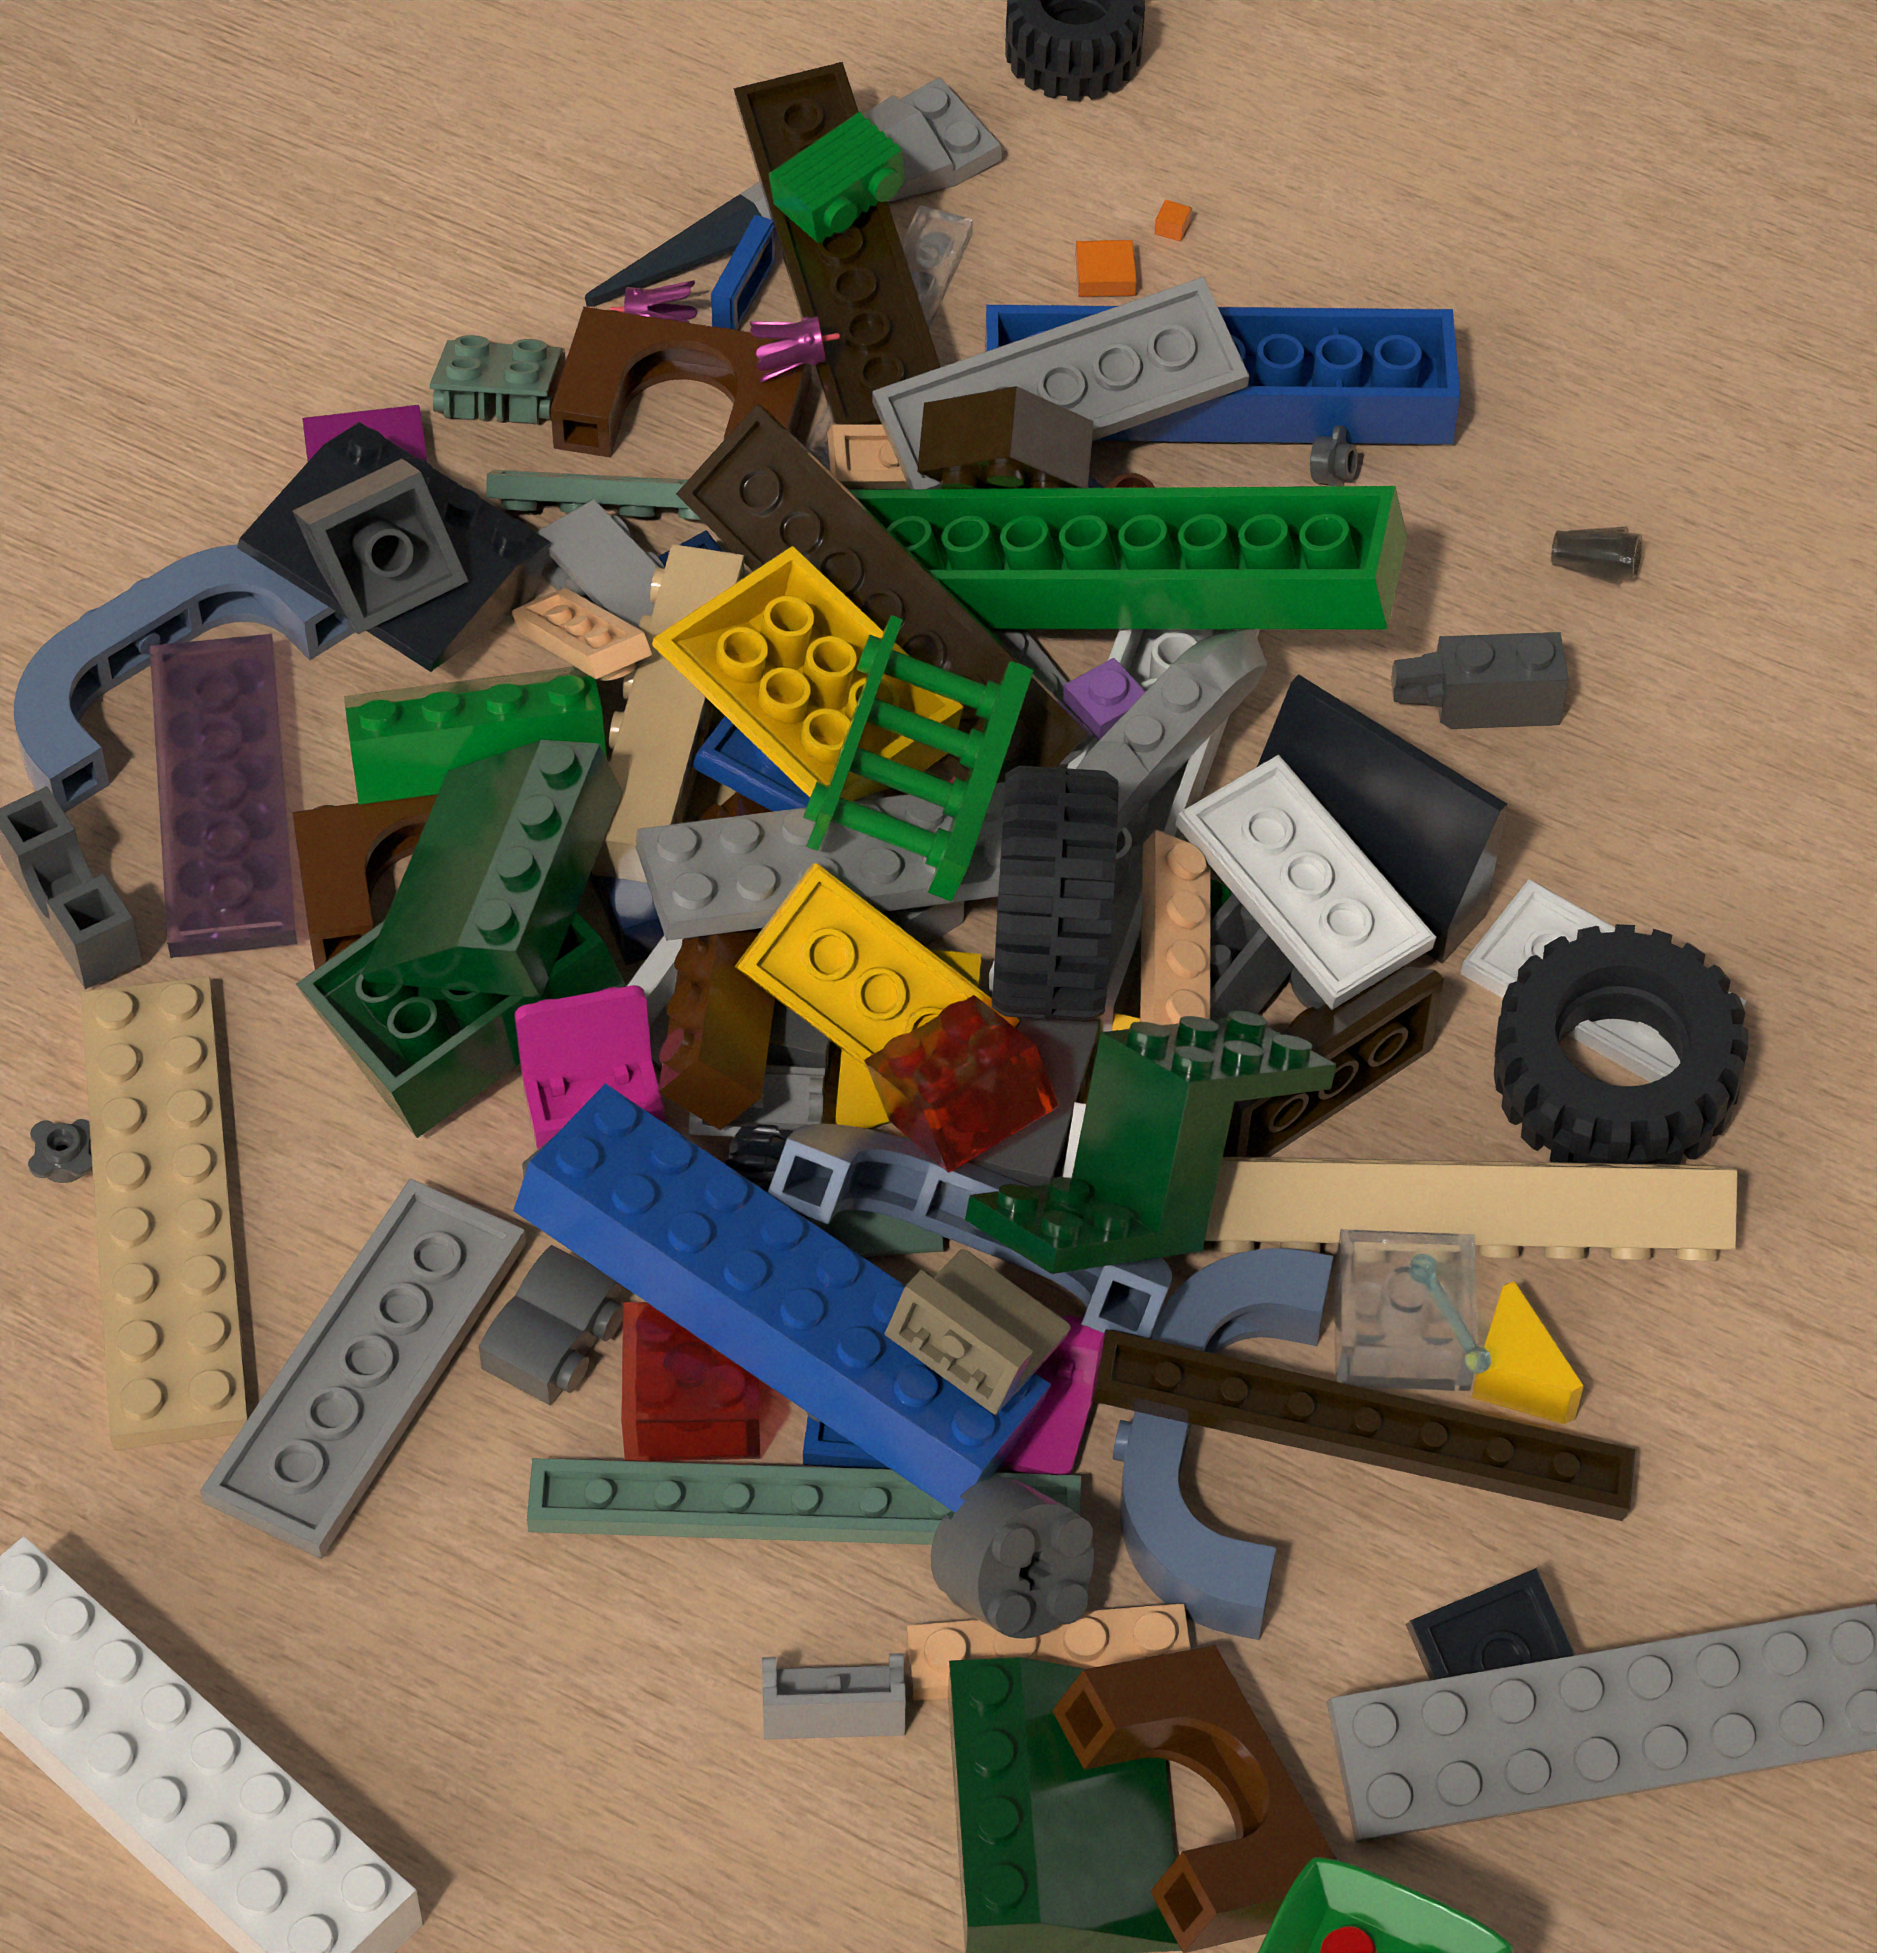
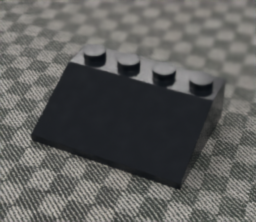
(495, 550)
(1404, 810)

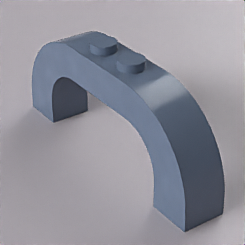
(115, 644)
(876, 1172)
(1180, 1559)

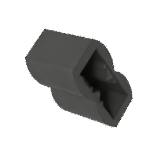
(551, 1325)

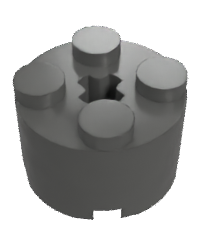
(1014, 1558)

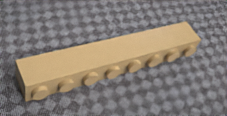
(1498, 1201)

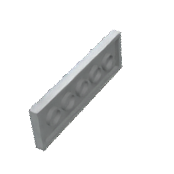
(1105, 367)
(742, 868)
(364, 1368)

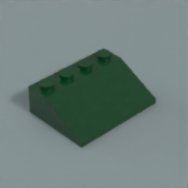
(498, 872)
(440, 1046)
(1043, 1846)

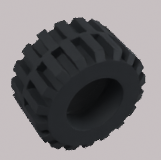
(1074, 44)

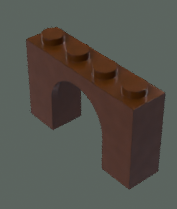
(626, 353)
(342, 859)
(1196, 1715)

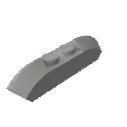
(1176, 717)

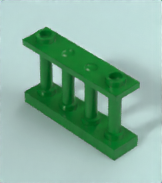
(961, 800)

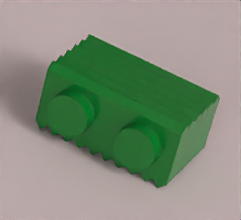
(838, 178)

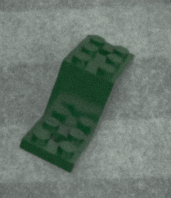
(1150, 1142)

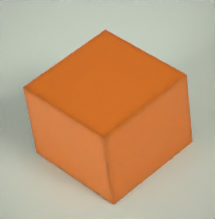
(1173, 220)

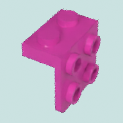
(577, 1047)
(1060, 1423)

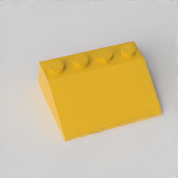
(783, 668)

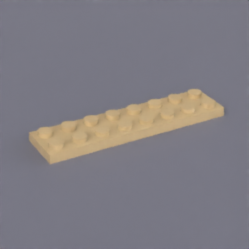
(163, 1214)

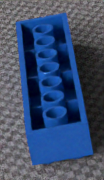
(1308, 370)
(762, 1291)

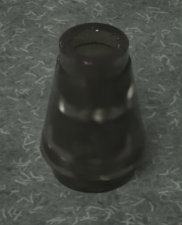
(1599, 552)

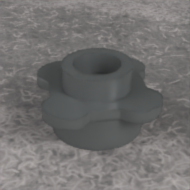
(1333, 458)
(62, 1165)

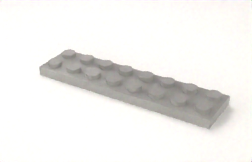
(1608, 1723)

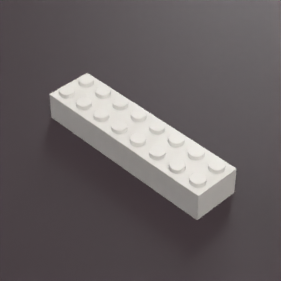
(182, 1779)

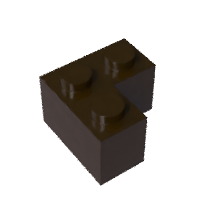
(1004, 441)

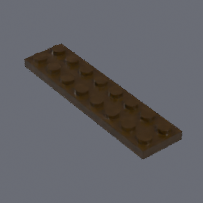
(856, 276)
(772, 494)

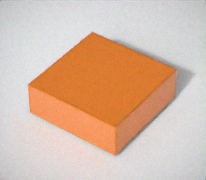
(1105, 268)

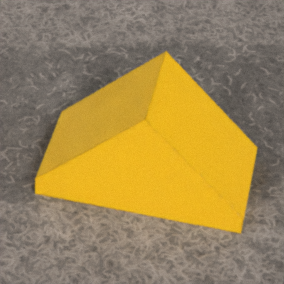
(1526, 1364)

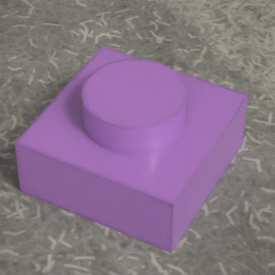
(1102, 696)

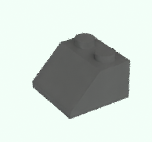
(381, 545)

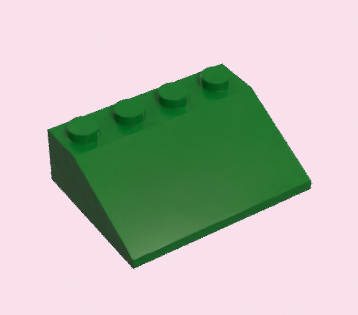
(417, 734)

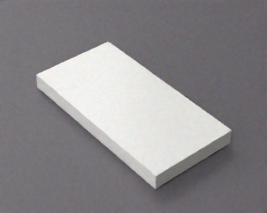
(1305, 881)
(1521, 932)

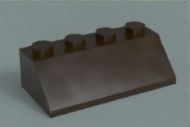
(1367, 1041)

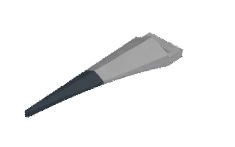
(939, 150)

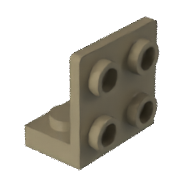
(975, 1329)

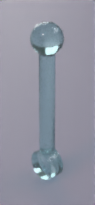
(1423, 1271)

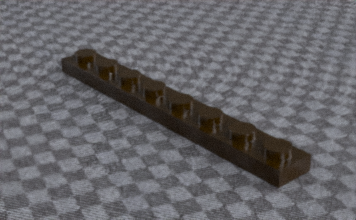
(1363, 1425)

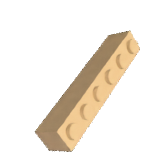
(663, 714)

